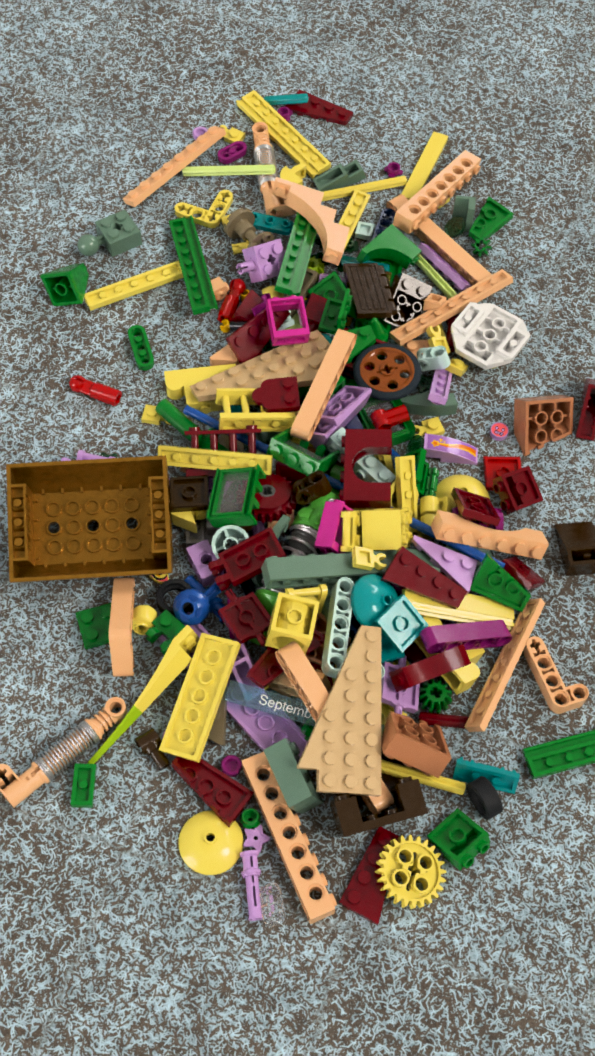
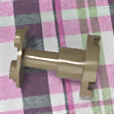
(241, 225)

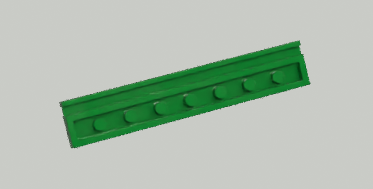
(296, 257)
(193, 265)
(560, 754)

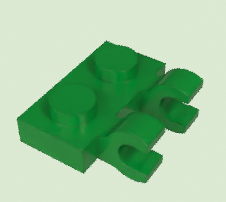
(167, 626)

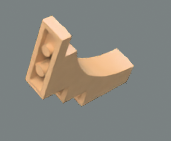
(308, 204)

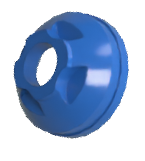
(198, 600)

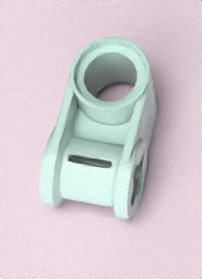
(433, 358)

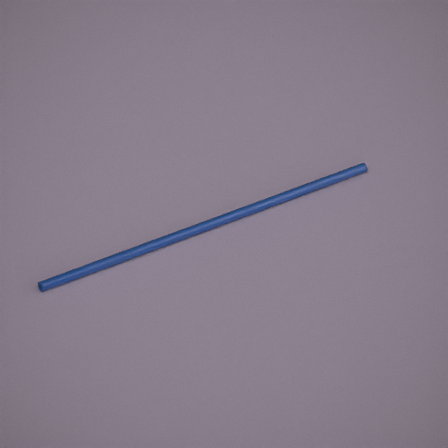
(416, 524)

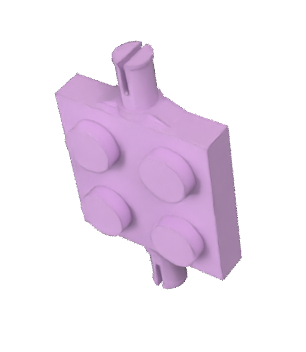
(403, 700)

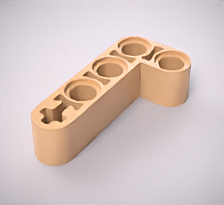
(551, 674)

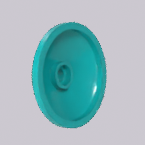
(371, 598)

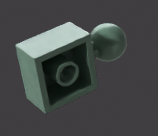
(116, 233)

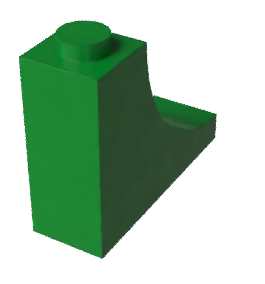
(392, 246)

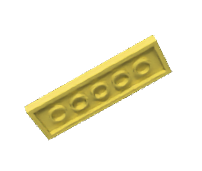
(200, 697)

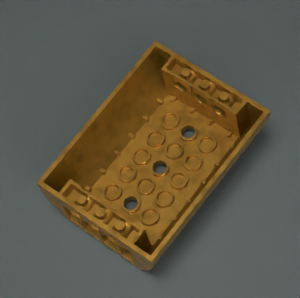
(85, 492)

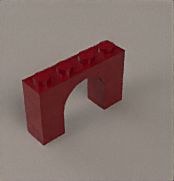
(357, 445)

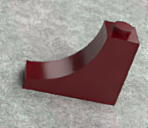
(586, 422)
(429, 668)

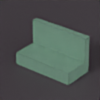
(465, 208)

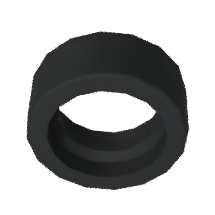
(172, 584)
(484, 797)

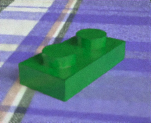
(83, 785)

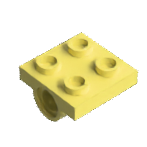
(428, 509)

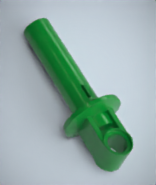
(182, 423)

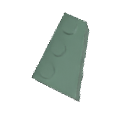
(294, 783)

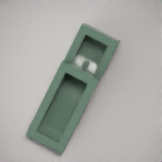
(340, 176)
(420, 405)

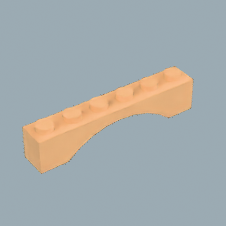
(458, 530)

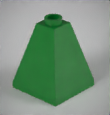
(66, 284)

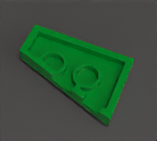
(497, 584)

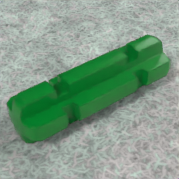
(432, 480)

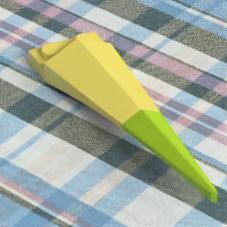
(170, 667)

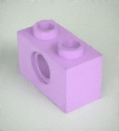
(197, 555)

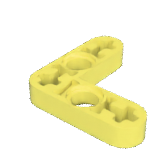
(206, 215)

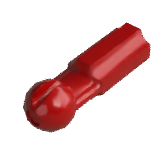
(231, 301)
(95, 390)

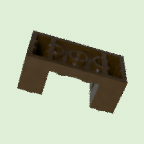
(408, 802)

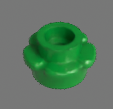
(254, 815)

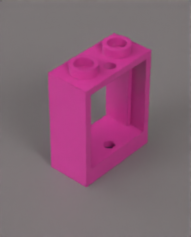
(289, 336)
(330, 528)

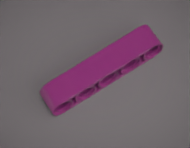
(472, 634)

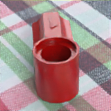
(386, 419)

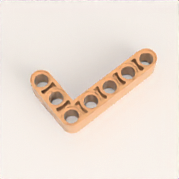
(121, 627)

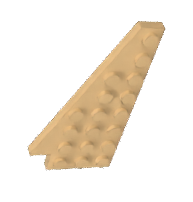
(284, 361)
(348, 730)

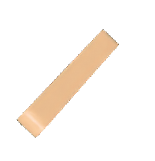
(323, 385)

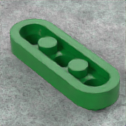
(140, 342)

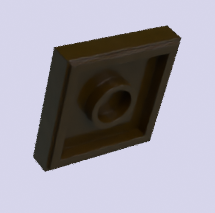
(189, 493)

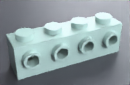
(366, 468)

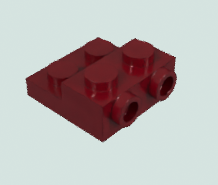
(517, 490)

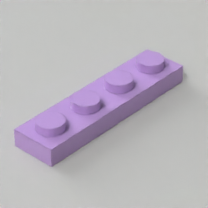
(441, 264)
(440, 387)

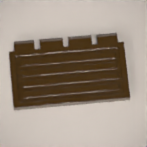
(369, 290)

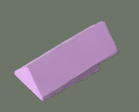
(339, 412)

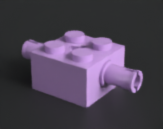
(262, 260)

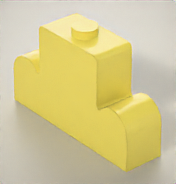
(179, 383)
(461, 678)

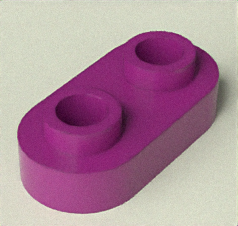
(232, 152)

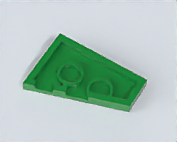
(490, 220)

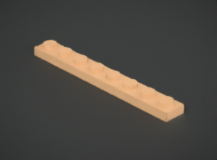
(174, 166)
(451, 307)
(504, 667)

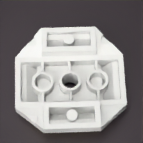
(488, 335)

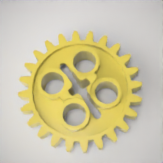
(392, 865)

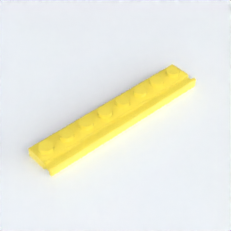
(284, 134)

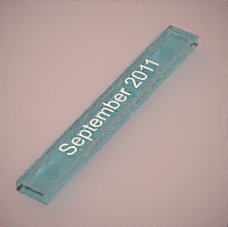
(270, 703)

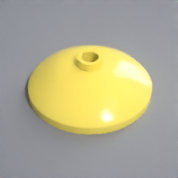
(461, 482)
(210, 856)

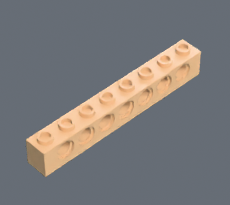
(437, 192)
(314, 909)

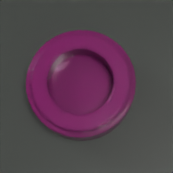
(231, 765)

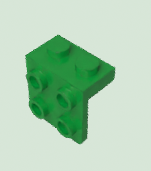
(335, 313)

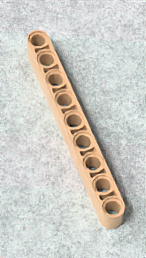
(445, 246)
(314, 697)

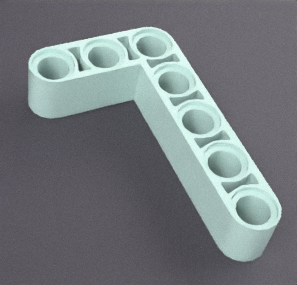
(336, 635)

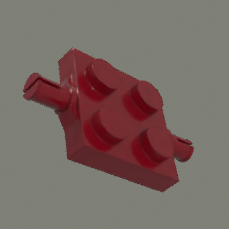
(245, 617)

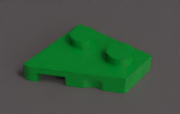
(365, 339)

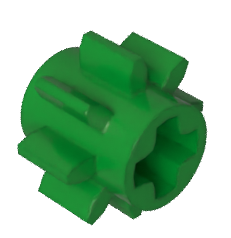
(478, 243)

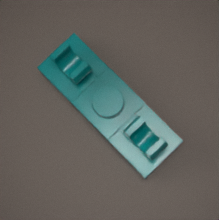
(500, 778)

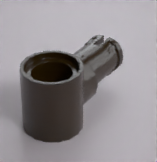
(150, 745)

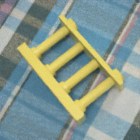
(243, 396)

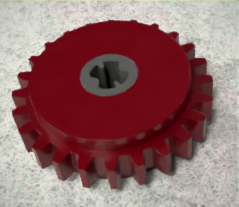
(275, 499)

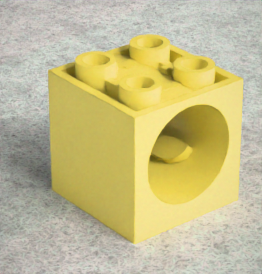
(386, 528)
(292, 620)

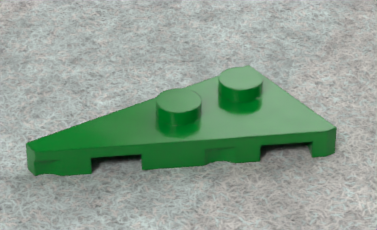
(333, 287)

